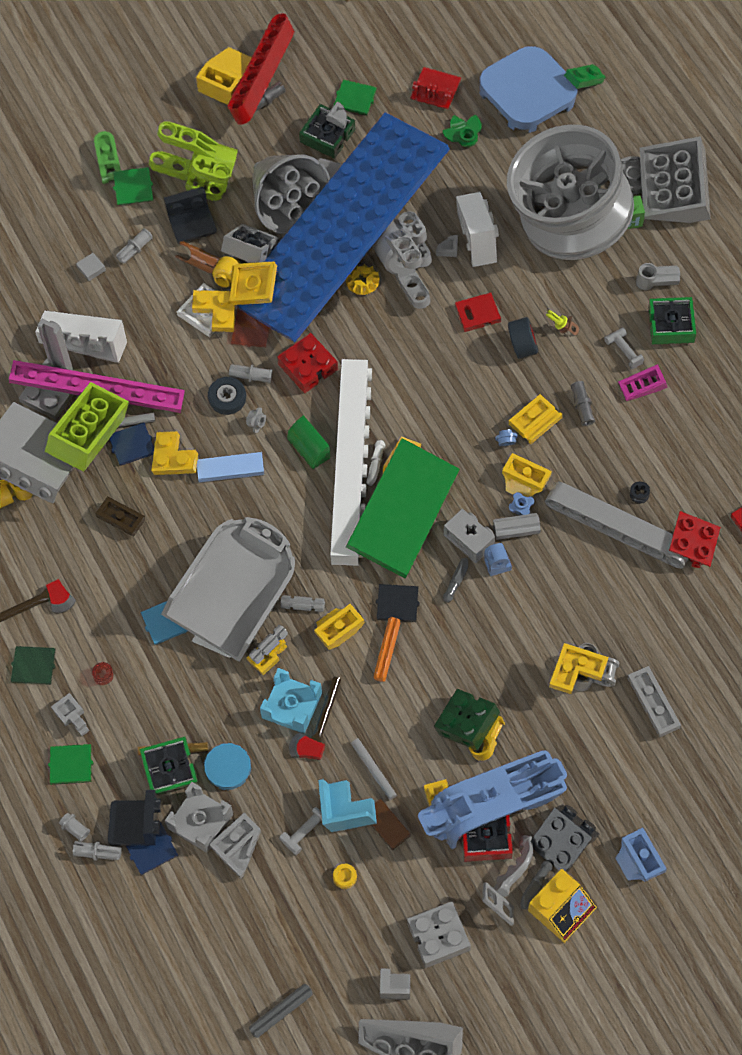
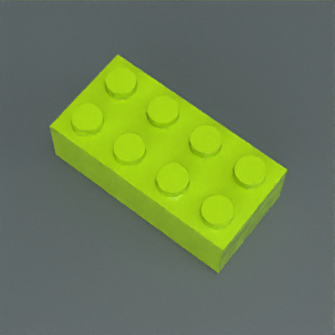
(86, 426)

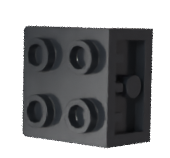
(189, 215)

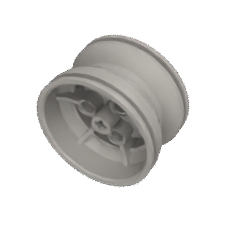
(577, 213)

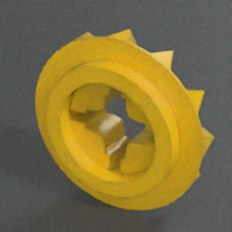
(358, 286)

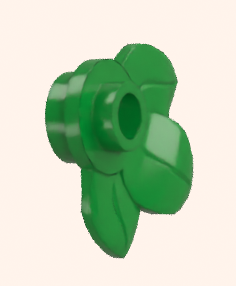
(460, 130)

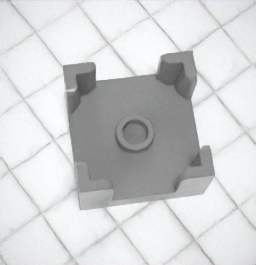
(199, 818)

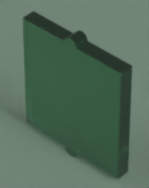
(33, 665)

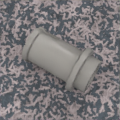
(74, 827)

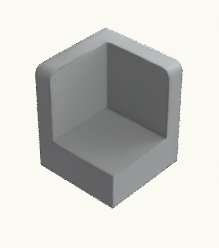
(394, 985)

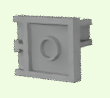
(48, 401)

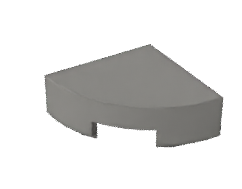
(337, 115)
(448, 247)

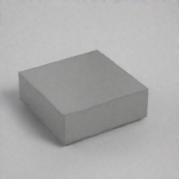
(90, 266)

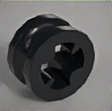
(641, 498)

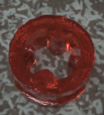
(108, 677)

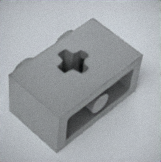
(471, 545)

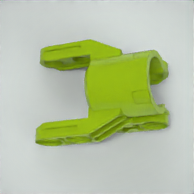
(209, 164)

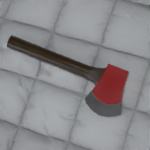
(55, 592)
(312, 747)

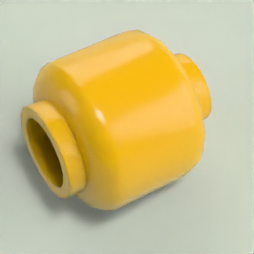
(224, 271)

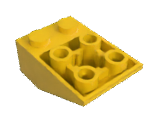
(222, 74)

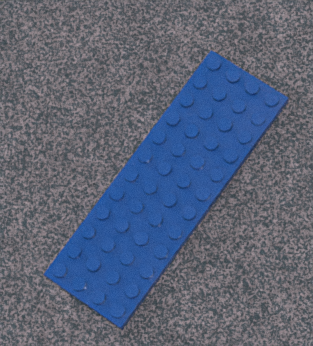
(345, 222)

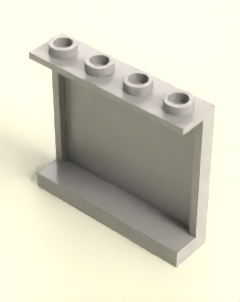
(24, 455)

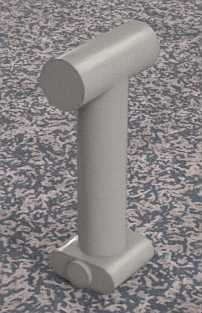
(616, 337)
(291, 842)

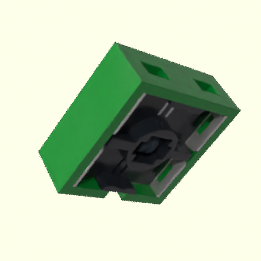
(672, 320)
(168, 765)

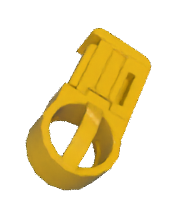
(489, 741)

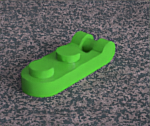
(106, 155)

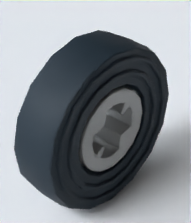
(219, 402)

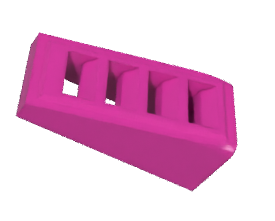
(645, 390)

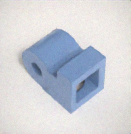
(496, 559)

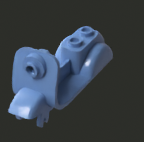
(493, 795)

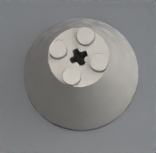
(286, 188)

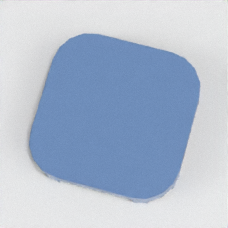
(527, 88)

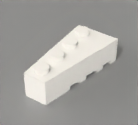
(90, 335)

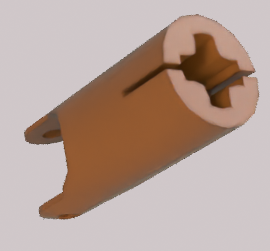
(200, 258)

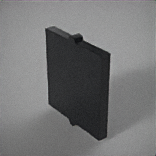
(397, 602)

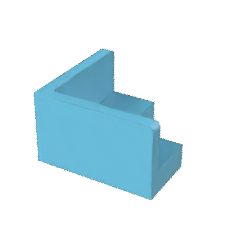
(338, 809)

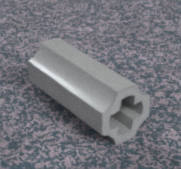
(516, 526)

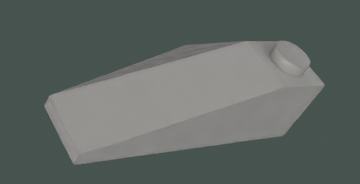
(410, 1037)

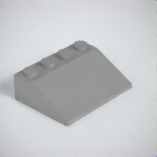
(675, 181)

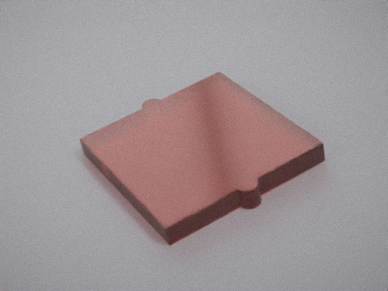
(249, 331)

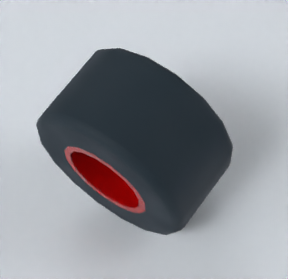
(522, 337)

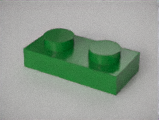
(585, 76)

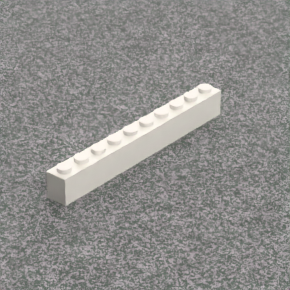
(350, 458)

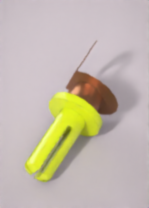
(562, 322)

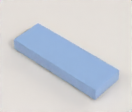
(230, 467)

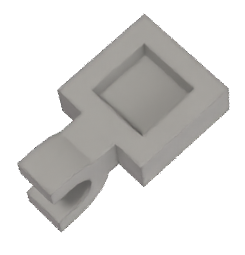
(69, 712)

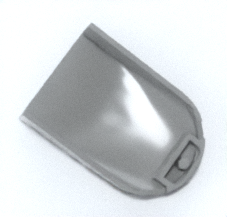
(233, 585)

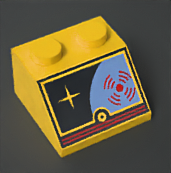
(562, 905)

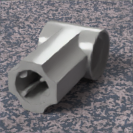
(657, 276)

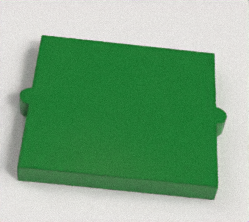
(356, 97)
(133, 186)
(70, 764)

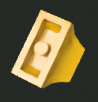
(524, 476)
(338, 626)

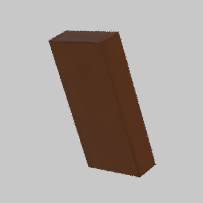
(389, 826)

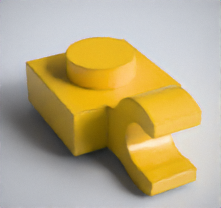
(269, 660)

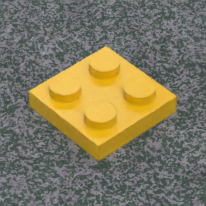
(253, 283)

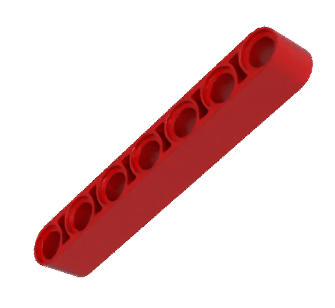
(261, 69)

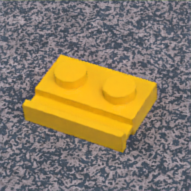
(535, 419)

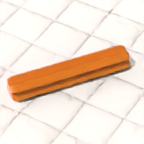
(386, 649)

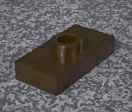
(120, 516)

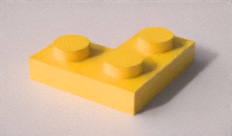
(218, 304)
(169, 459)
(574, 662)

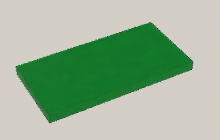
(402, 508)

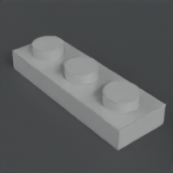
(654, 701)

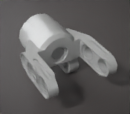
(403, 252)

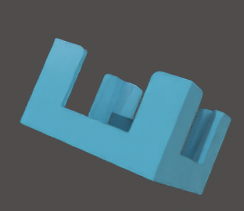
(291, 702)

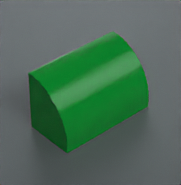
(308, 442)

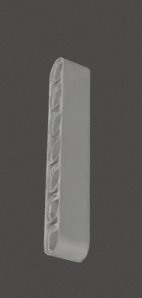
(614, 523)

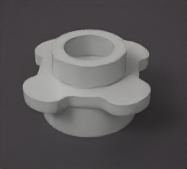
(256, 419)

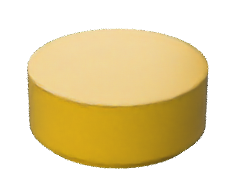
(344, 876)

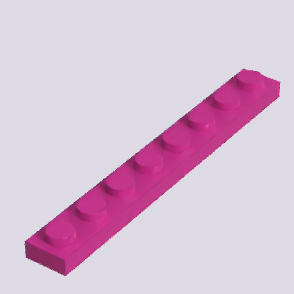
(75, 383)

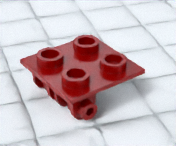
(435, 88)
(694, 539)

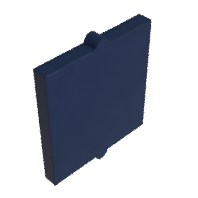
(132, 444)
(150, 857)

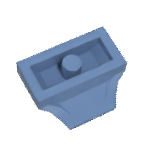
(639, 857)

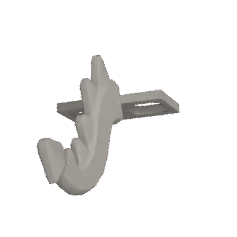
(505, 881)

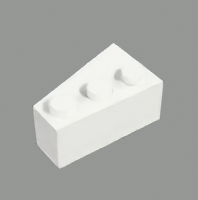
(479, 228)

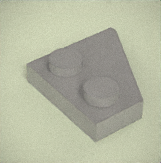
(237, 844)

